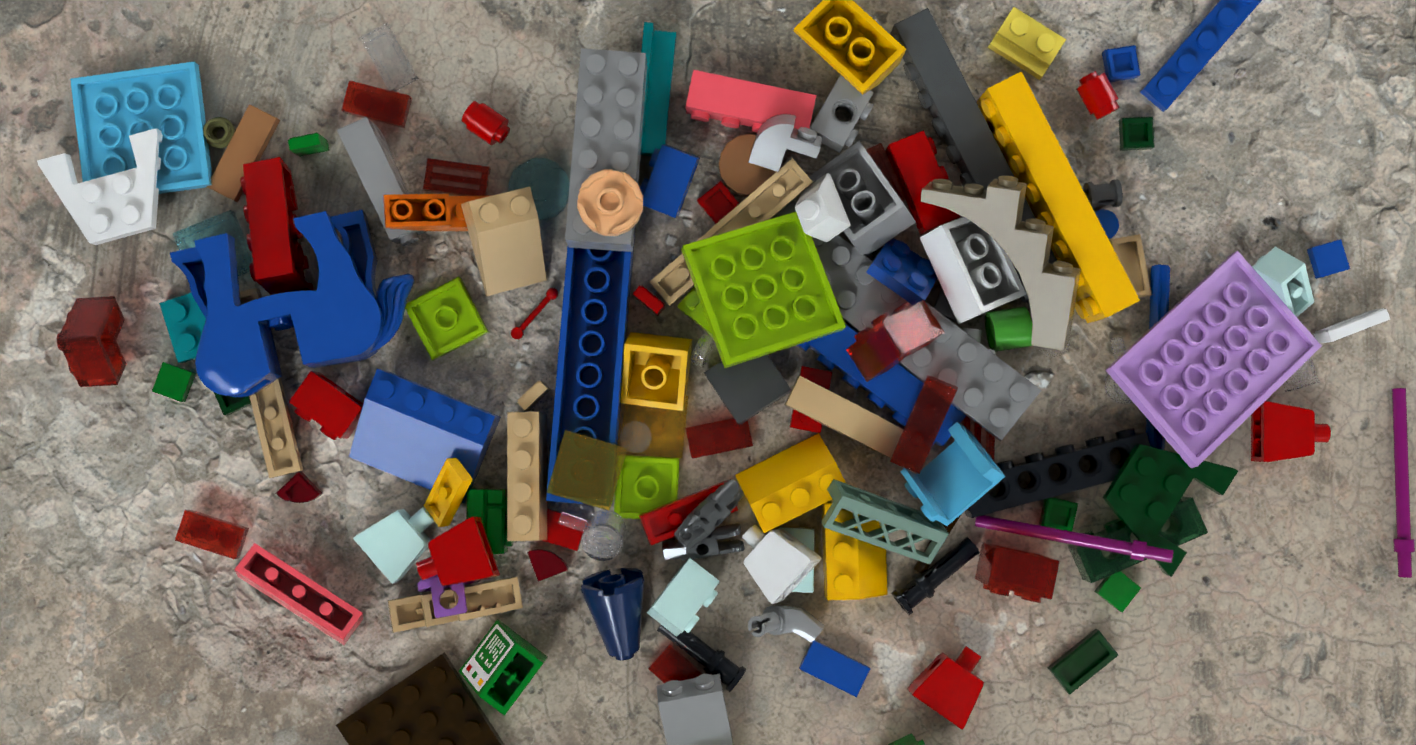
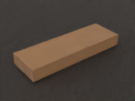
(244, 147)

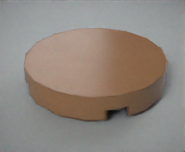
(736, 171)

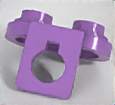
(433, 584)

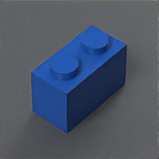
(669, 180)

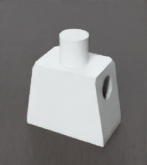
(777, 561)

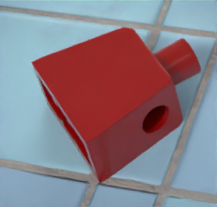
(1285, 432)
(460, 555)
(950, 686)

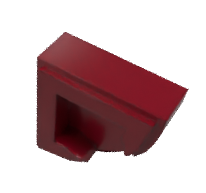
(299, 489)
(546, 563)

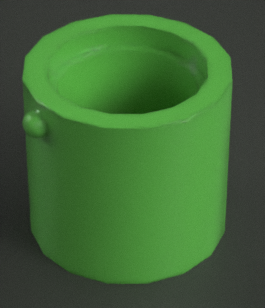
(1008, 329)

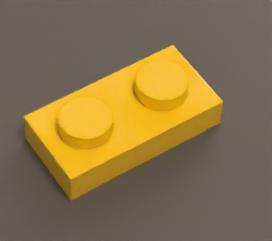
(448, 492)

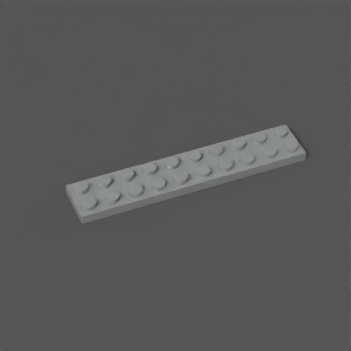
(987, 386)

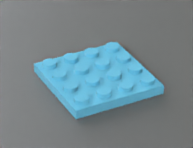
(136, 101)

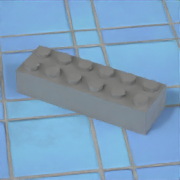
(605, 133)

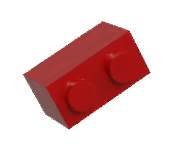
(328, 405)

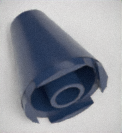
(616, 609)

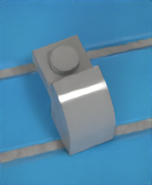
(777, 136)

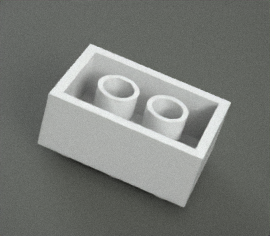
(971, 268)

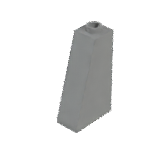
(376, 170)

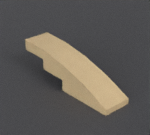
(844, 416)
(481, 601)

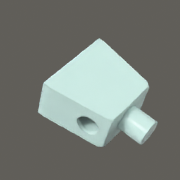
(396, 542)

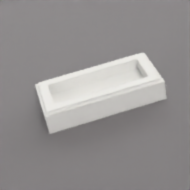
(1351, 325)

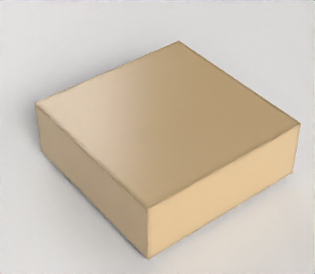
(533, 395)

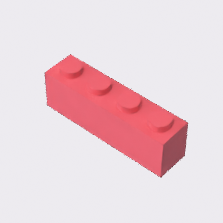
(744, 102)
(299, 594)

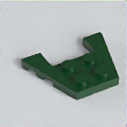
(1152, 487)

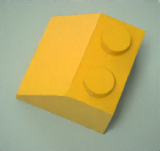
(655, 371)

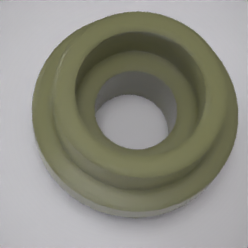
(211, 128)

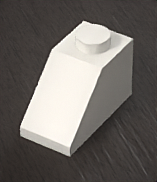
(822, 210)

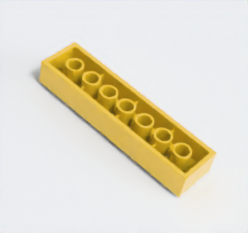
(1057, 197)

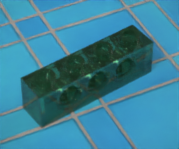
(1093, 566)

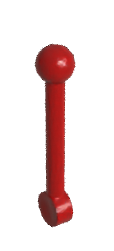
(518, 332)

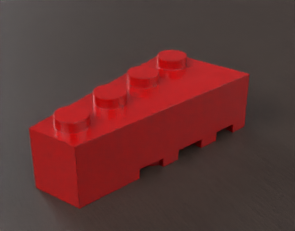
(273, 237)

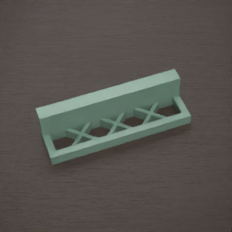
(887, 512)

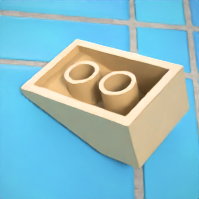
(506, 240)

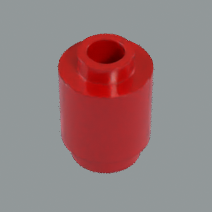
(1098, 95)
(486, 123)

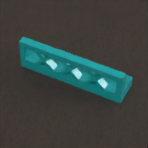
(660, 61)

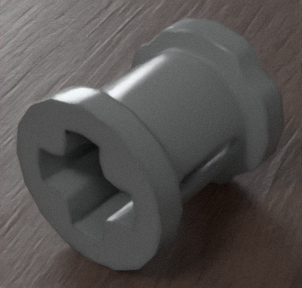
(1104, 194)

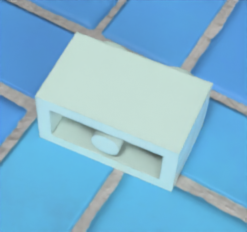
(683, 598)

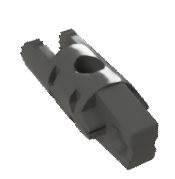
(709, 514)
(707, 547)

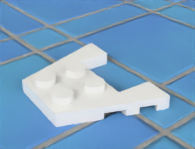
(113, 203)

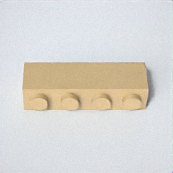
(526, 476)

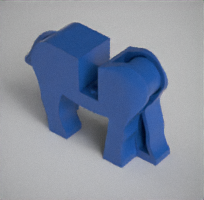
(332, 325)

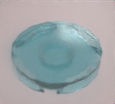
(547, 183)

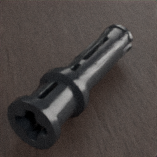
(925, 583)
(713, 661)

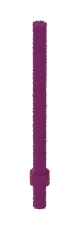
(1403, 544)
(1137, 550)

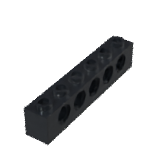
(1071, 475)

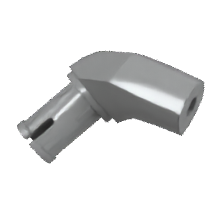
(786, 619)

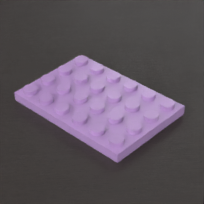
(1213, 359)

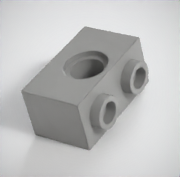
(835, 132)

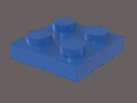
(903, 271)

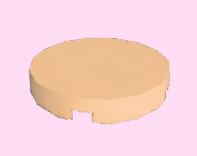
(610, 202)

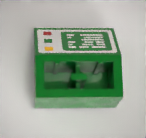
(502, 666)

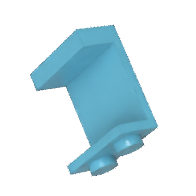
(954, 477)

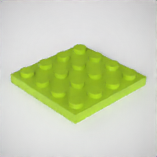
(762, 289)

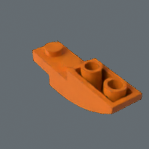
(426, 212)

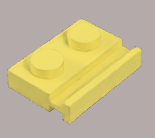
(1026, 43)

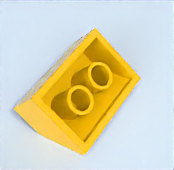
(851, 42)
(789, 482)
(850, 565)

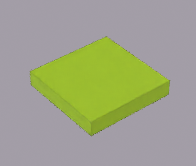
(446, 318)
(646, 484)

